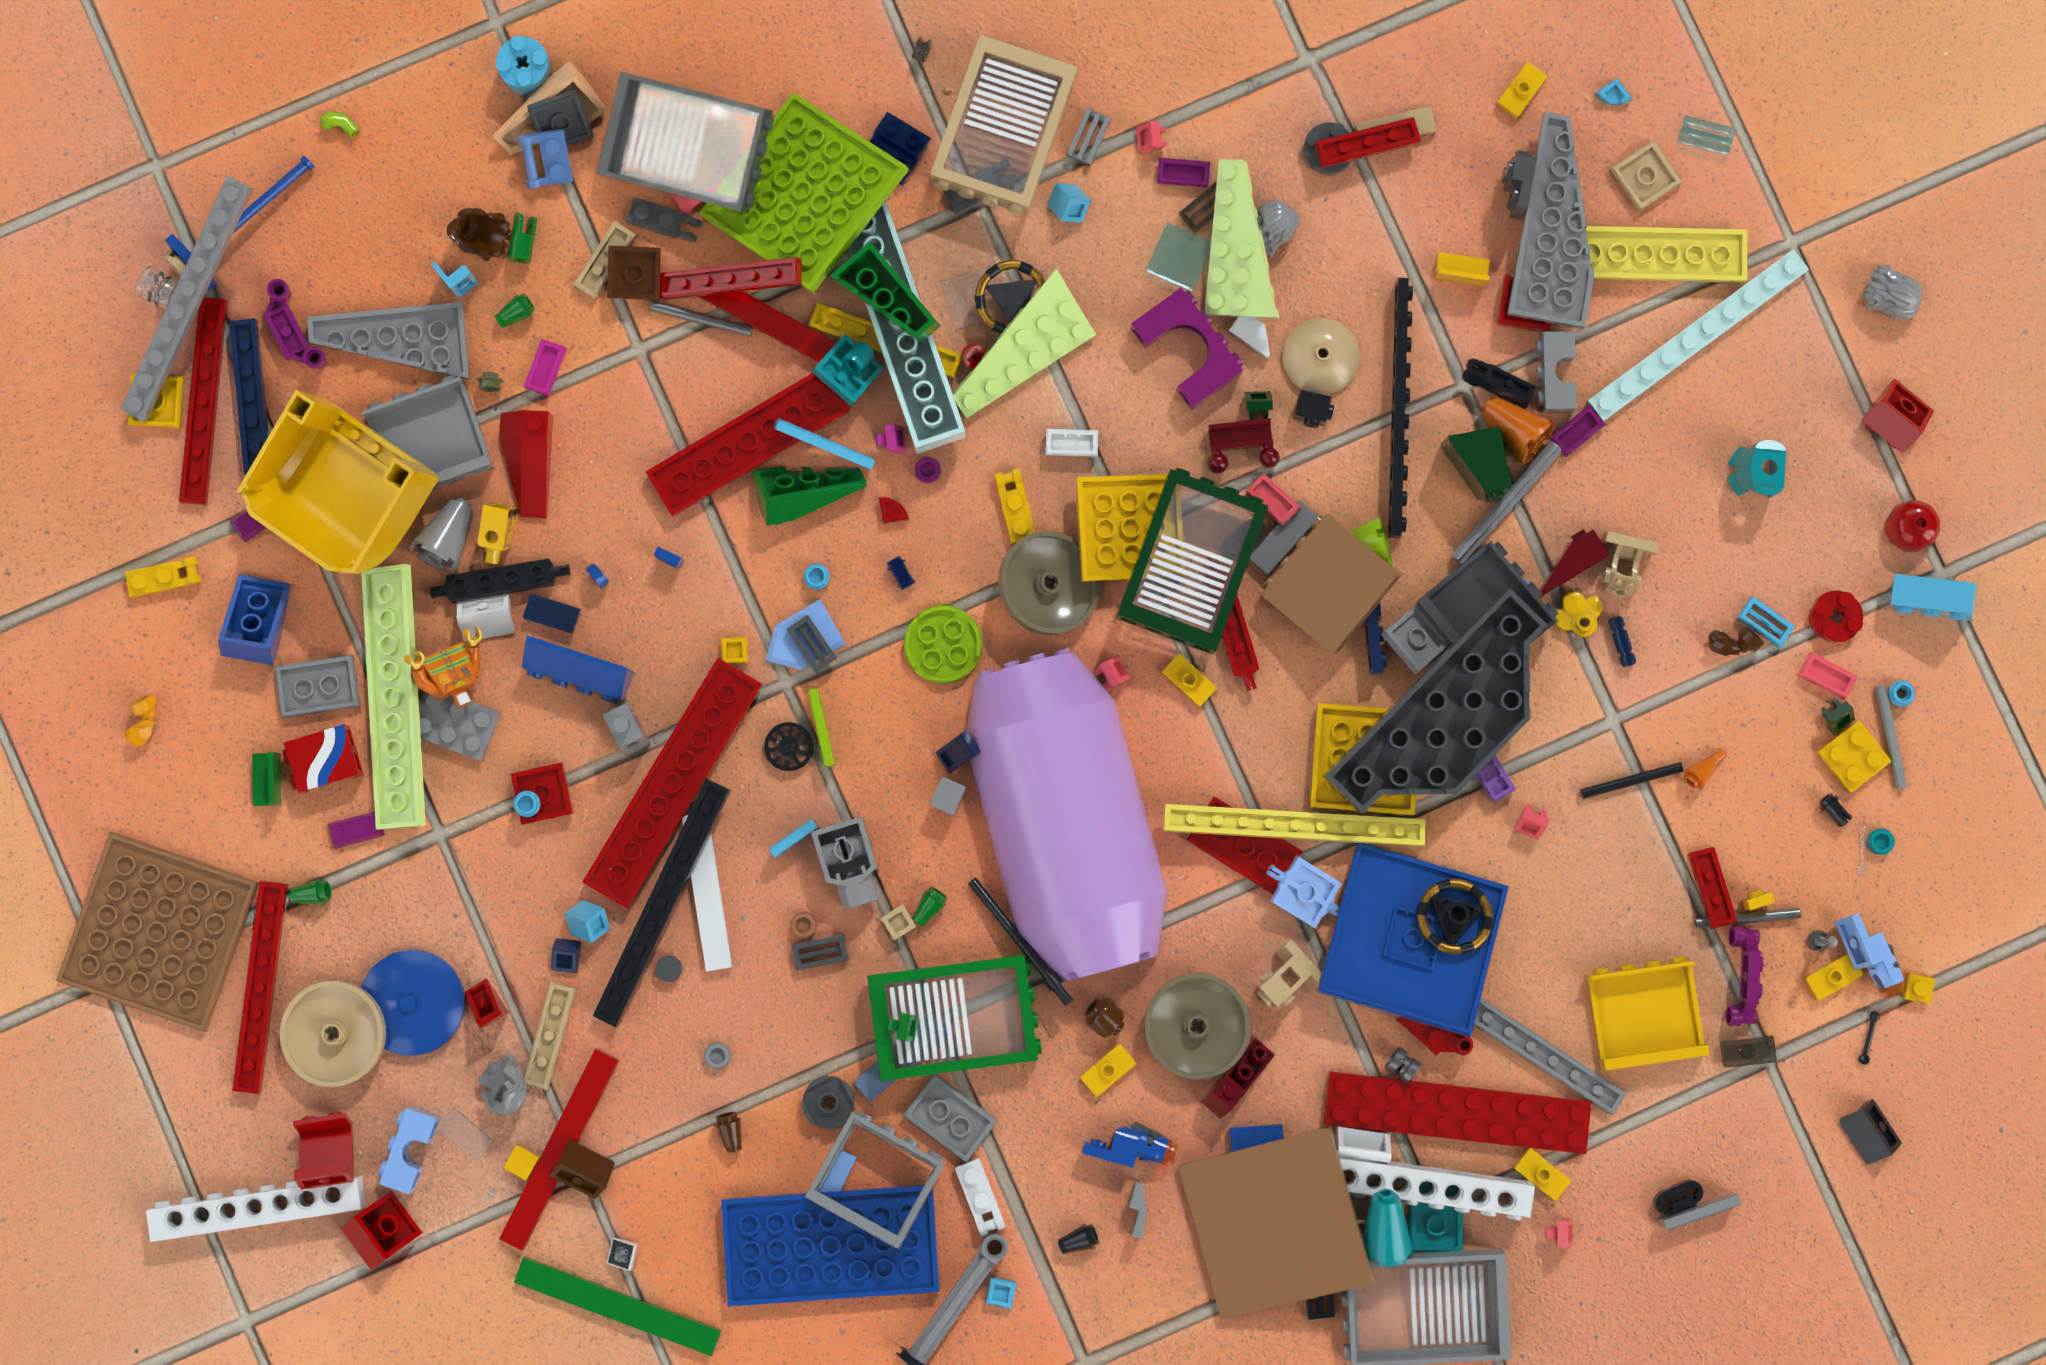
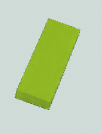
(821, 727)

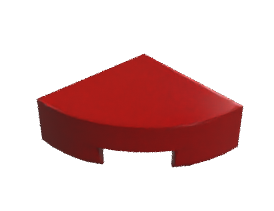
(892, 511)

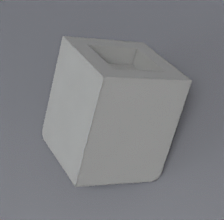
(948, 795)

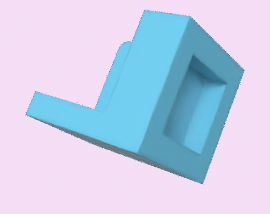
(1068, 202)
(587, 921)

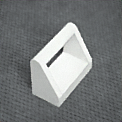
(1363, 1144)

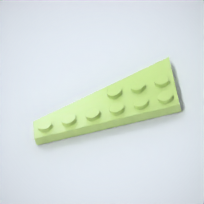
(1238, 260)
(1034, 339)

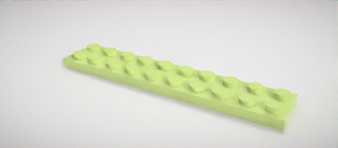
(393, 697)

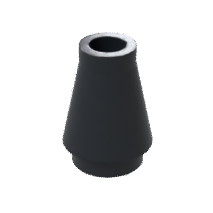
(1080, 1239)

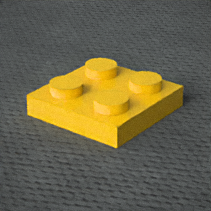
(1853, 756)

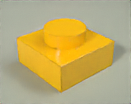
(1757, 899)
(1918, 988)

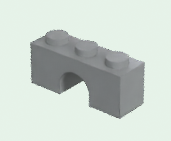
(1555, 394)

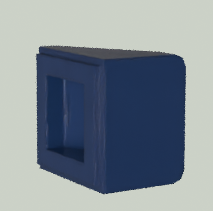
(566, 955)

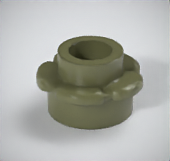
(489, 382)

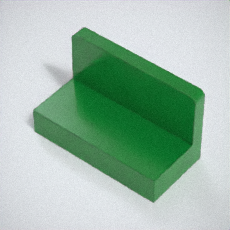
(266, 779)

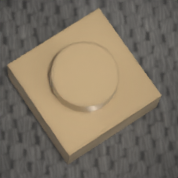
(898, 922)

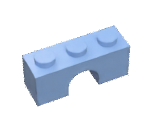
(399, 1171)

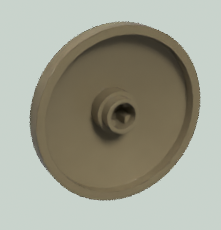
(1044, 584)
(1197, 1026)

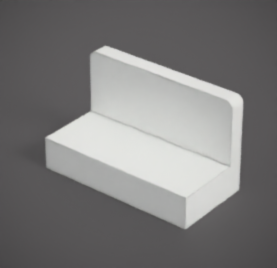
(488, 614)

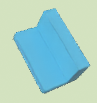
(459, 281)

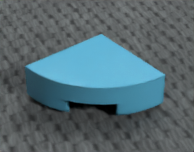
(1613, 94)

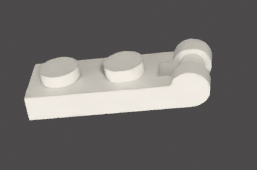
(980, 1196)

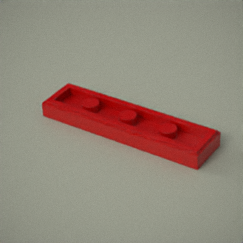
(1367, 142)

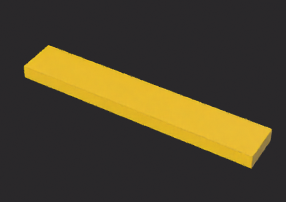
(837, 323)

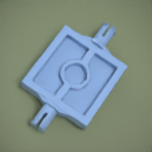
(1305, 891)

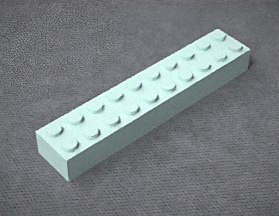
(912, 365)

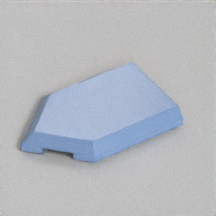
(784, 649)

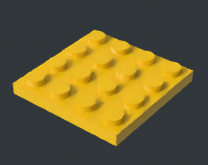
(1113, 522)
(1335, 732)

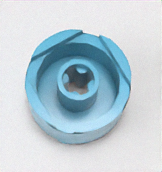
(522, 51)

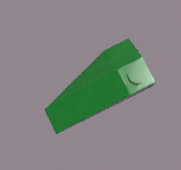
(792, 494)

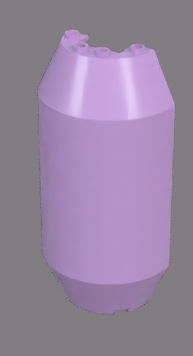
(1066, 815)

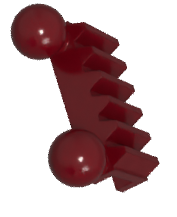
(1241, 436)

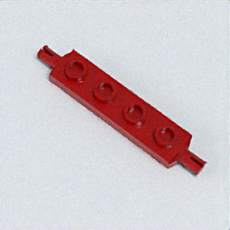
(1239, 646)

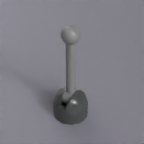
(1823, 942)

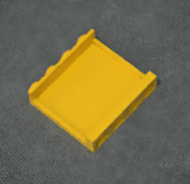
(1646, 1014)

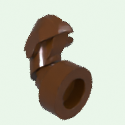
(1724, 645)

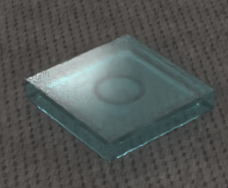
(1179, 256)

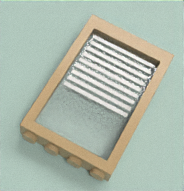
(1003, 125)

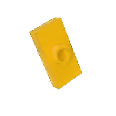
(1522, 90)
(1189, 680)
(1832, 977)
(1108, 1070)
(1542, 1174)

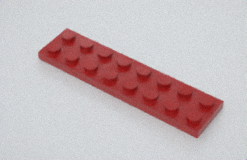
(744, 443)

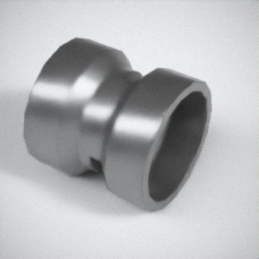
(1402, 1065)

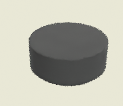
(668, 968)

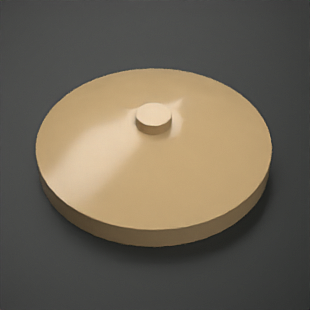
(333, 1033)

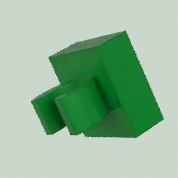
(905, 1027)

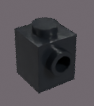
(1313, 409)

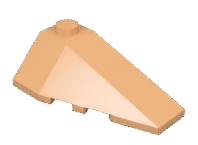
(561, 81)

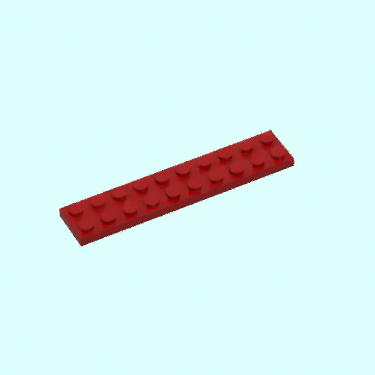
(672, 783)
(1457, 1112)

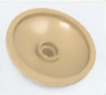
(1313, 372)

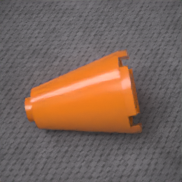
(1520, 429)

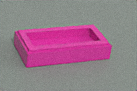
(545, 367)

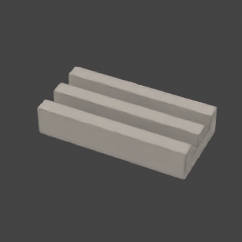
(1097, 117)

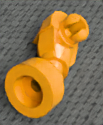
(141, 732)

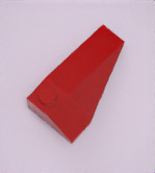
(527, 453)

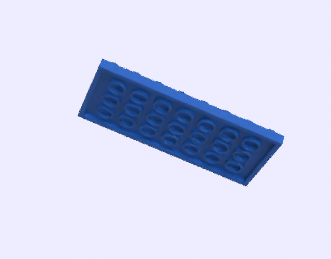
(802, 1252)

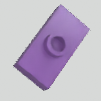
(1495, 780)

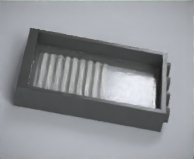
(685, 142)

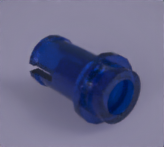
(900, 572)

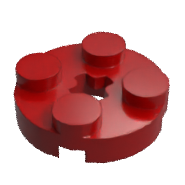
(1849, 623)

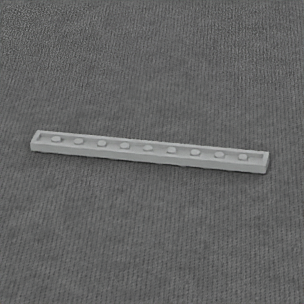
(187, 298)

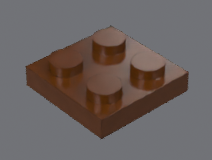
(633, 273)

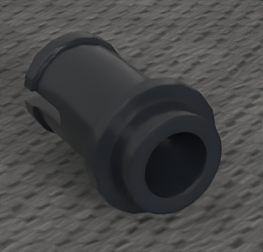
(1835, 809)

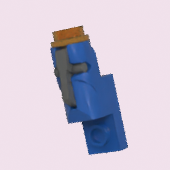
(1132, 1143)

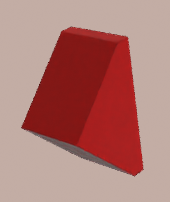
(485, 1003)

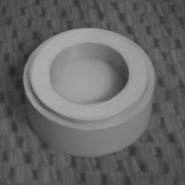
(717, 1055)

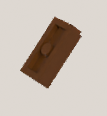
(582, 1169)

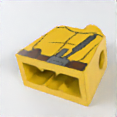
(496, 519)

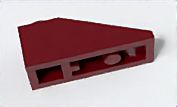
(1576, 558)

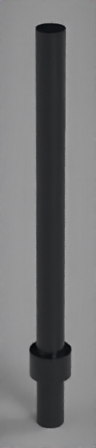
(1052, 980)

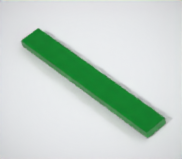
(617, 1306)

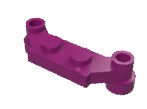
(287, 330)
(1750, 985)

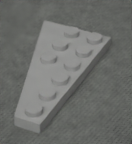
(410, 336)

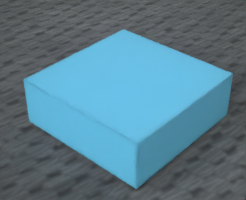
(1001, 1292)

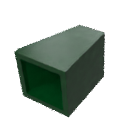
(1480, 462)

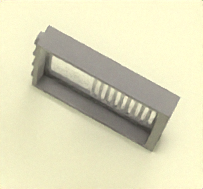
(1431, 1311)

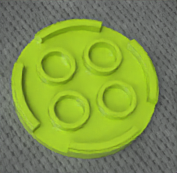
(943, 644)

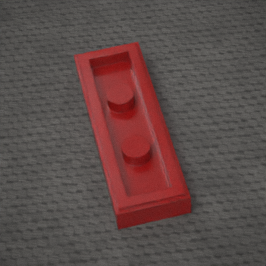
(1712, 888)

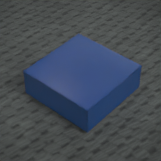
(668, 557)

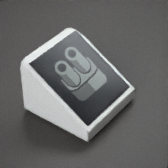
(622, 1253)

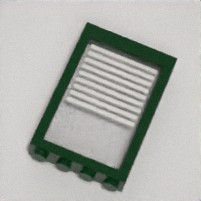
(1192, 561)

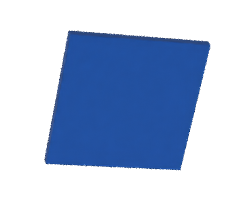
(1384, 959)

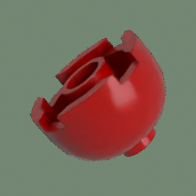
(1912, 526)

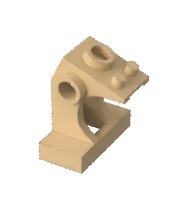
(1626, 549)
(1274, 989)

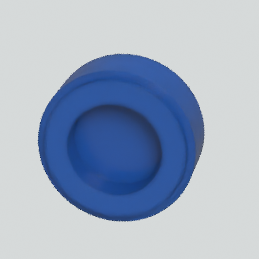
(597, 576)

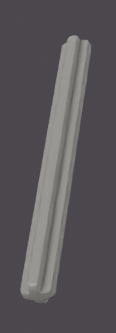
(1506, 503)

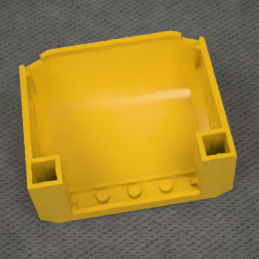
(334, 486)

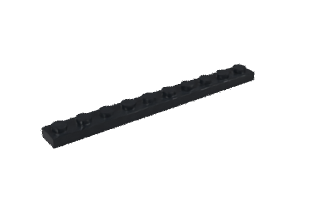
(1399, 419)
(661, 903)

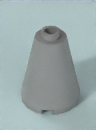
(444, 536)

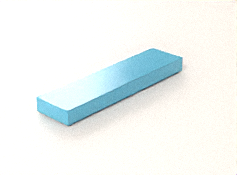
(824, 443)

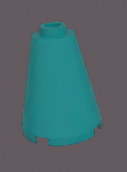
(1386, 1230)

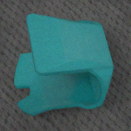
(1749, 472)

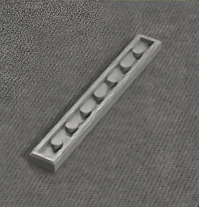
(1548, 1057)

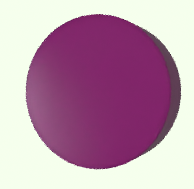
(927, 470)

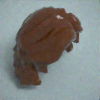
(480, 232)

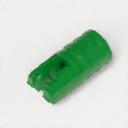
(522, 243)

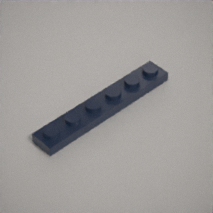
(249, 388)

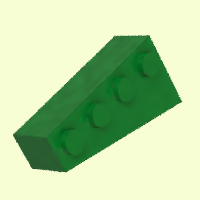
(881, 288)

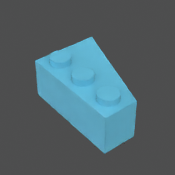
(1934, 597)

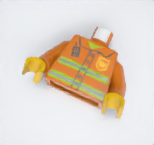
(449, 670)

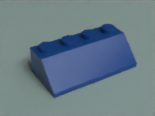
(576, 669)

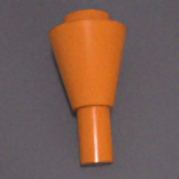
(1699, 773)

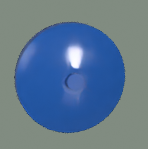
(418, 1000)

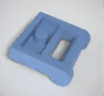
(554, 157)

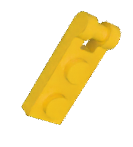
(1015, 505)
(162, 577)

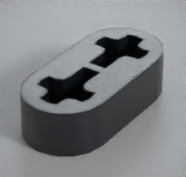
(1681, 1202)

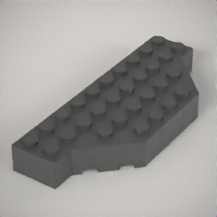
(1450, 715)

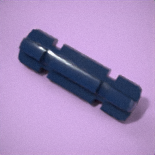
(1622, 641)

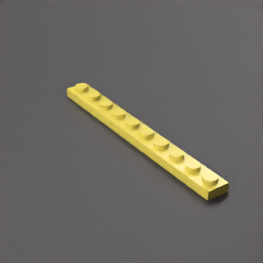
(1294, 825)

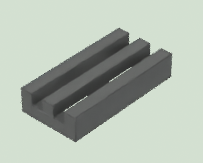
(823, 662)
(842, 948)

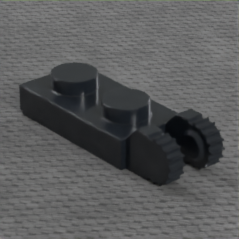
(1498, 382)

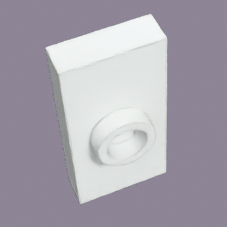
(1071, 442)

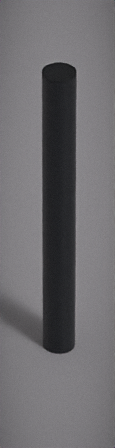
(1631, 780)

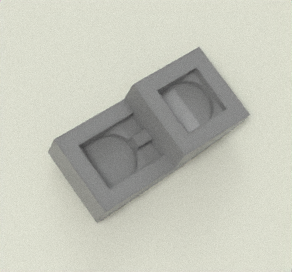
(1138, 1202)

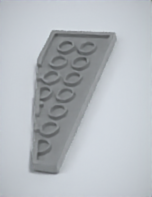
(1553, 256)

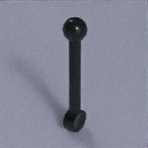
(1864, 1058)

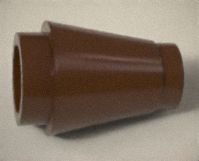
(729, 1129)

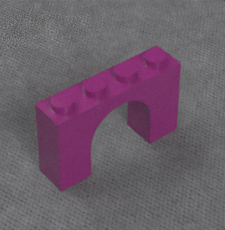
(1180, 312)

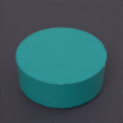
(1880, 841)

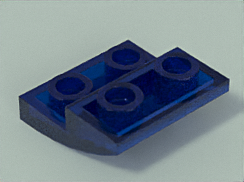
(900, 141)

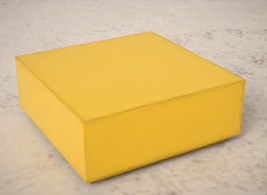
(734, 650)
(521, 1162)

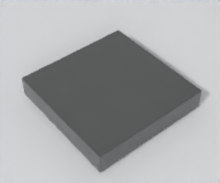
(562, 112)

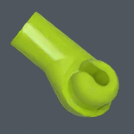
(341, 120)

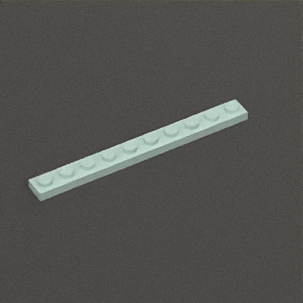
(1698, 335)

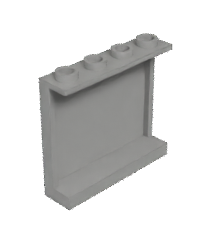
(435, 428)

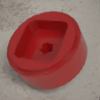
(972, 355)

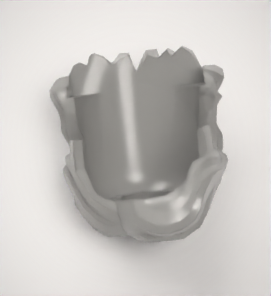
(1277, 224)
(1893, 293)
(505, 1084)

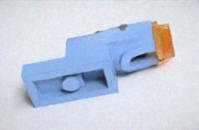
(1872, 953)

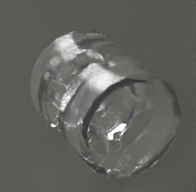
(155, 286)

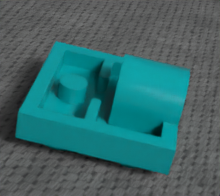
(848, 368)

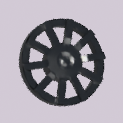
(788, 746)

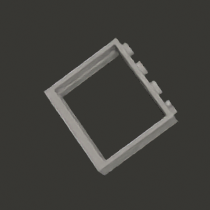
(888, 1135)

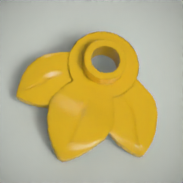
(1577, 609)

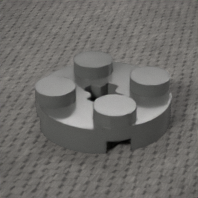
(1321, 132)
(843, 1106)

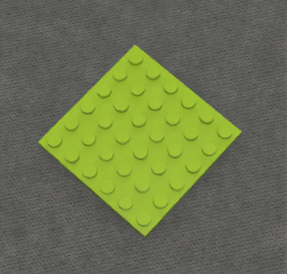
(812, 193)

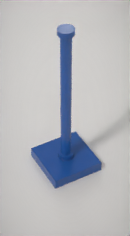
(305, 164)

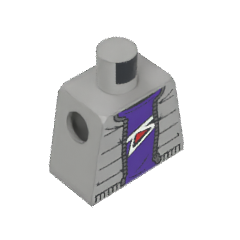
(626, 728)

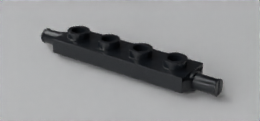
(500, 580)

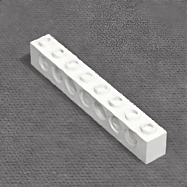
(1516, 1208)
(163, 1227)

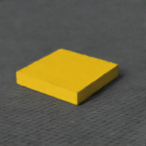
(168, 406)

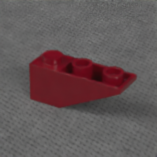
(1238, 1079)

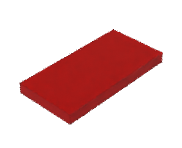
(1247, 854)

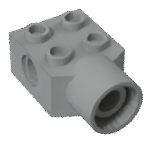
(848, 861)

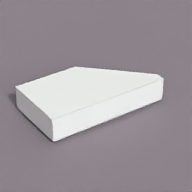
(1252, 333)

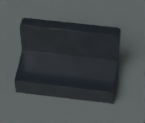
(1870, 1132)

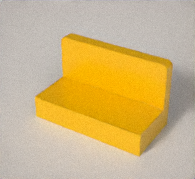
(1462, 269)

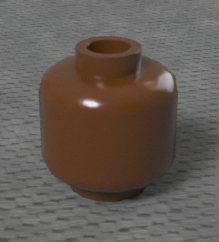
(1104, 1017)

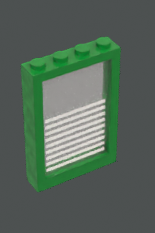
(967, 1017)

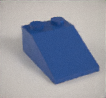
(254, 620)

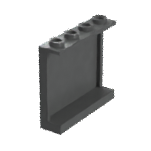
(1475, 586)

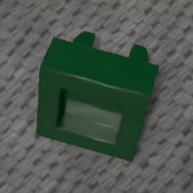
(1258, 401)
(1839, 717)

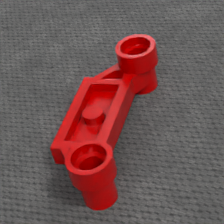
(1437, 1039)

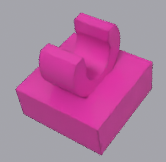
(892, 439)

